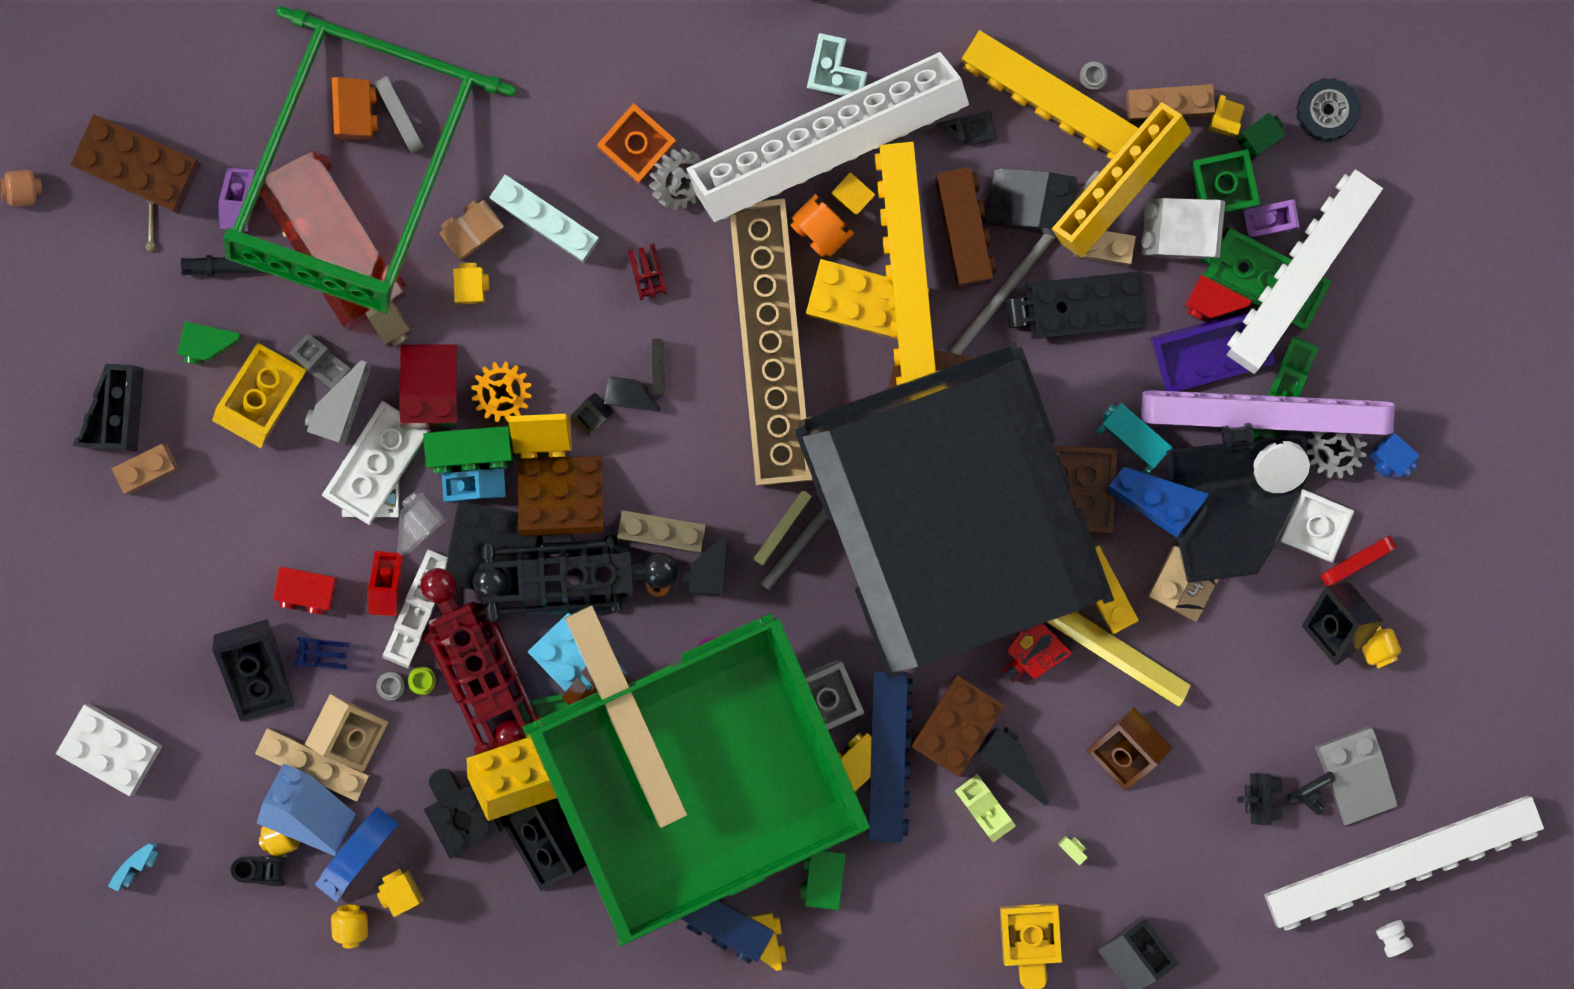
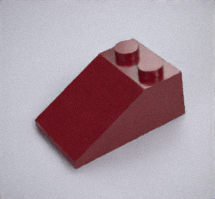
(428, 386)

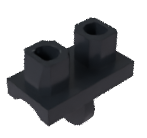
(1258, 798)

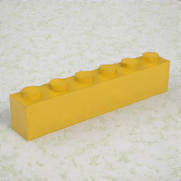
(1121, 180)

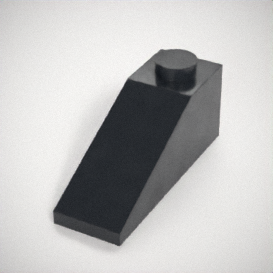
(1009, 758)

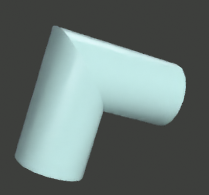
(826, 68)

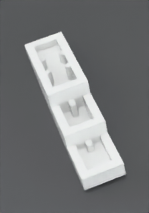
(413, 616)

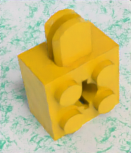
(1031, 940)

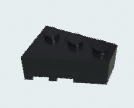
(115, 410)

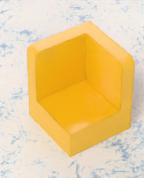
(1226, 117)
(853, 194)

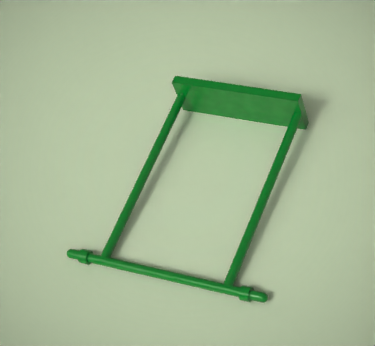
(313, 271)

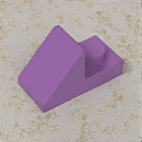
(1271, 219)

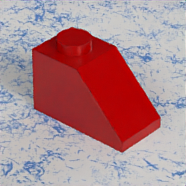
(1213, 300)
(385, 583)

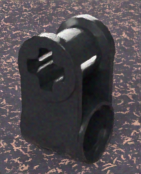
(261, 870)

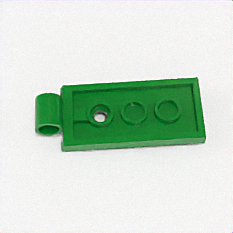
(1263, 266)

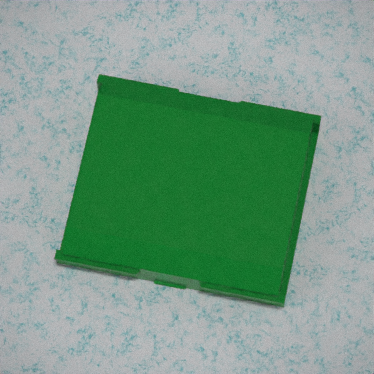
(745, 764)

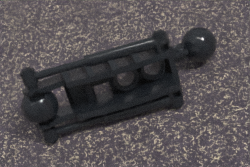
(492, 582)

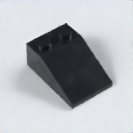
(1029, 199)
(252, 670)

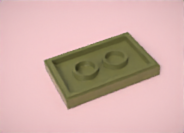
(782, 528)

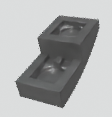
(319, 361)

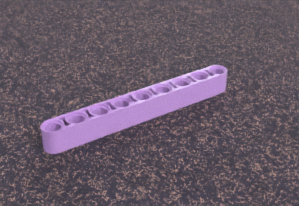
(1268, 412)

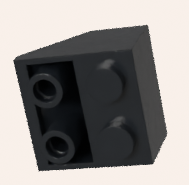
(1138, 955)

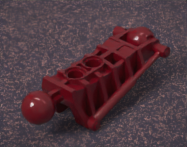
(439, 587)

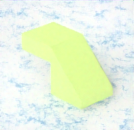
(985, 808)

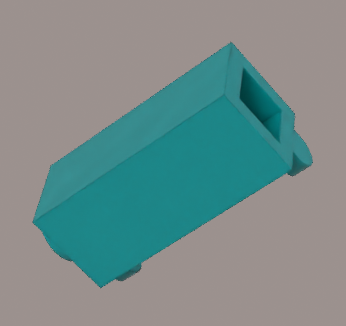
(1134, 435)

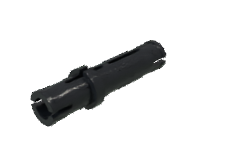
(213, 265)

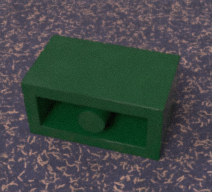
(1261, 135)

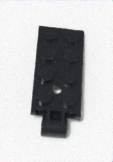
(1091, 304)

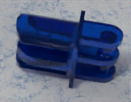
(318, 653)

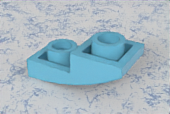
(139, 860)

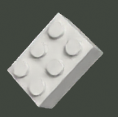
(109, 749)

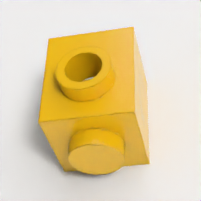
(470, 284)

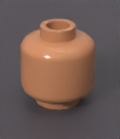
(20, 188)

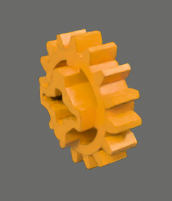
(509, 380)

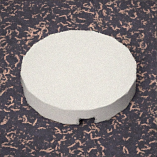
(1281, 467)

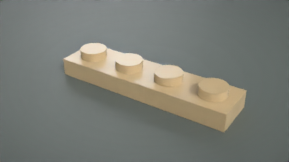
(326, 771)

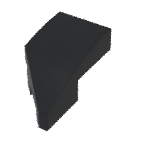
(971, 129)

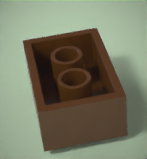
(957, 725)

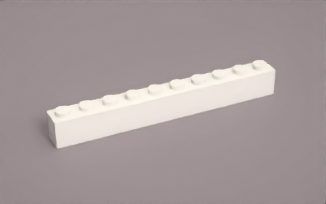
(1403, 862)

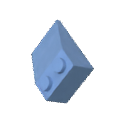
(305, 811)

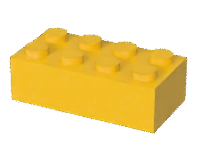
(852, 299)
(509, 779)

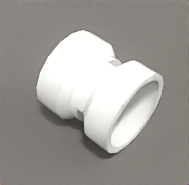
(1394, 938)

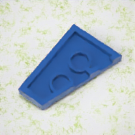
(1157, 499)

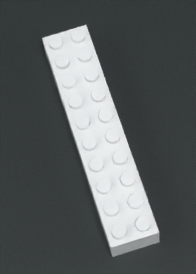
(827, 136)

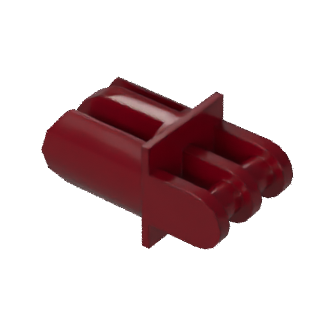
(651, 290)

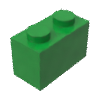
(824, 879)

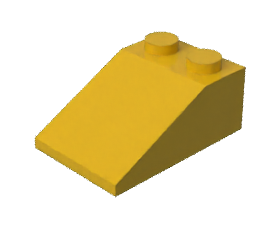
(258, 395)
(541, 435)

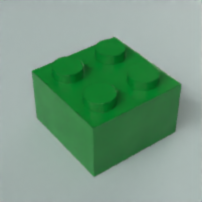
(1227, 179)

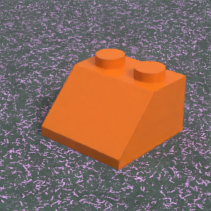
(354, 109)

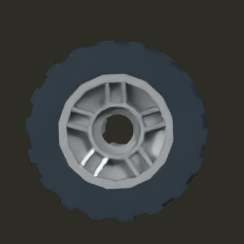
(1339, 97)

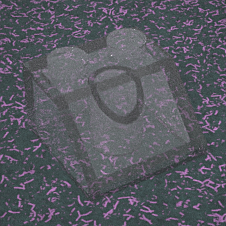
(417, 522)

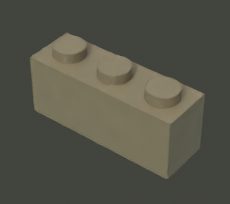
(661, 531)

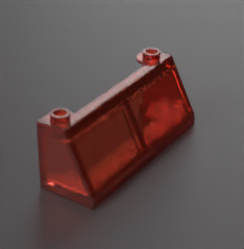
(324, 226)

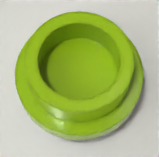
(422, 680)

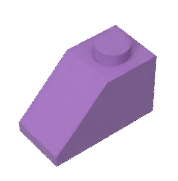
(233, 195)

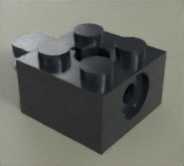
(457, 815)

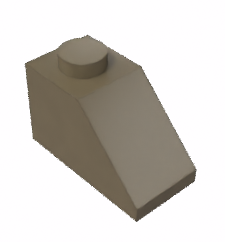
(390, 326)

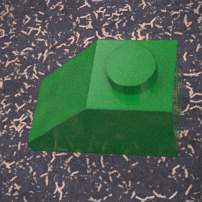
(205, 342)

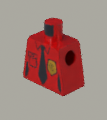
(1034, 652)

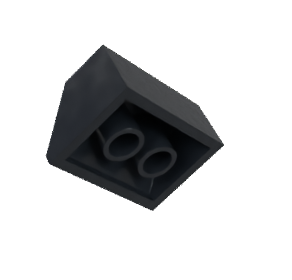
(545, 842)

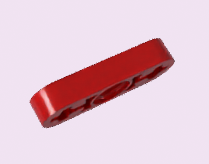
(1358, 560)

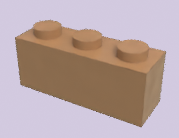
(1187, 100)

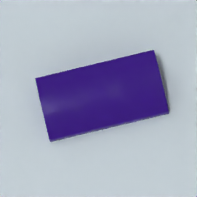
(1200, 353)

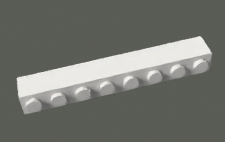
(1304, 271)

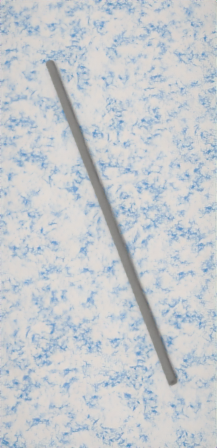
(958, 348)

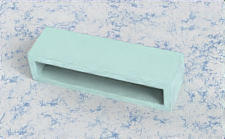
(544, 218)

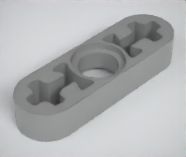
(399, 114)

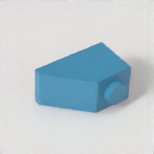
(473, 485)

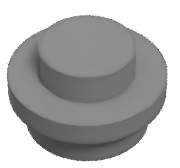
(1093, 75)
(390, 686)

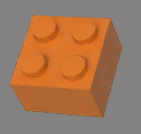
(636, 144)

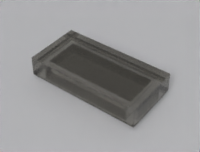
(658, 367)

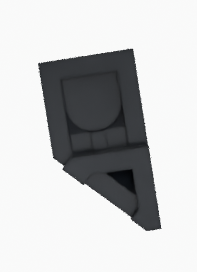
(629, 394)

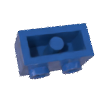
(1394, 457)

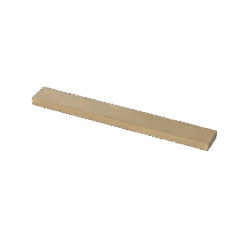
(625, 716)

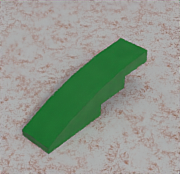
(1290, 376)

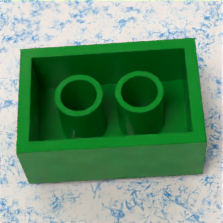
(468, 449)

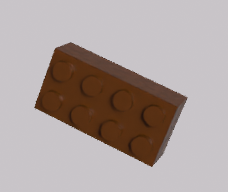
(135, 164)
(964, 227)

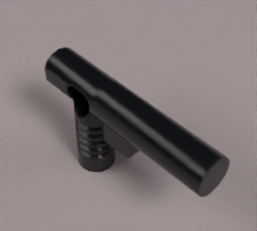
(1310, 793)

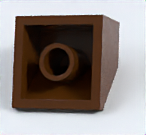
(1129, 749)

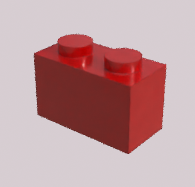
(305, 589)

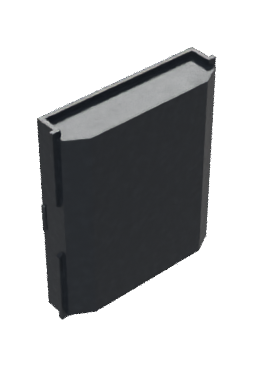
(953, 509)

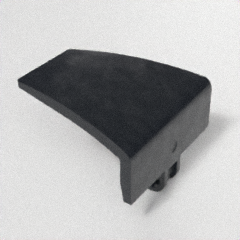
(1239, 518)

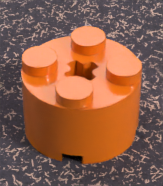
(821, 226)

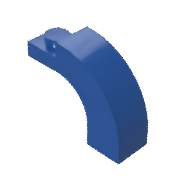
(356, 853)

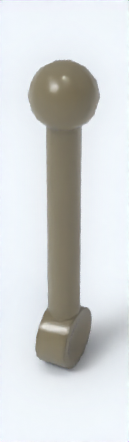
(150, 245)

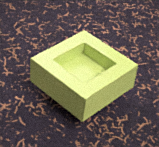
(1073, 849)

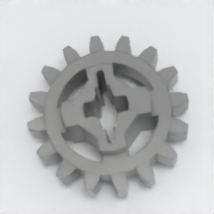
(672, 180)
(1333, 460)

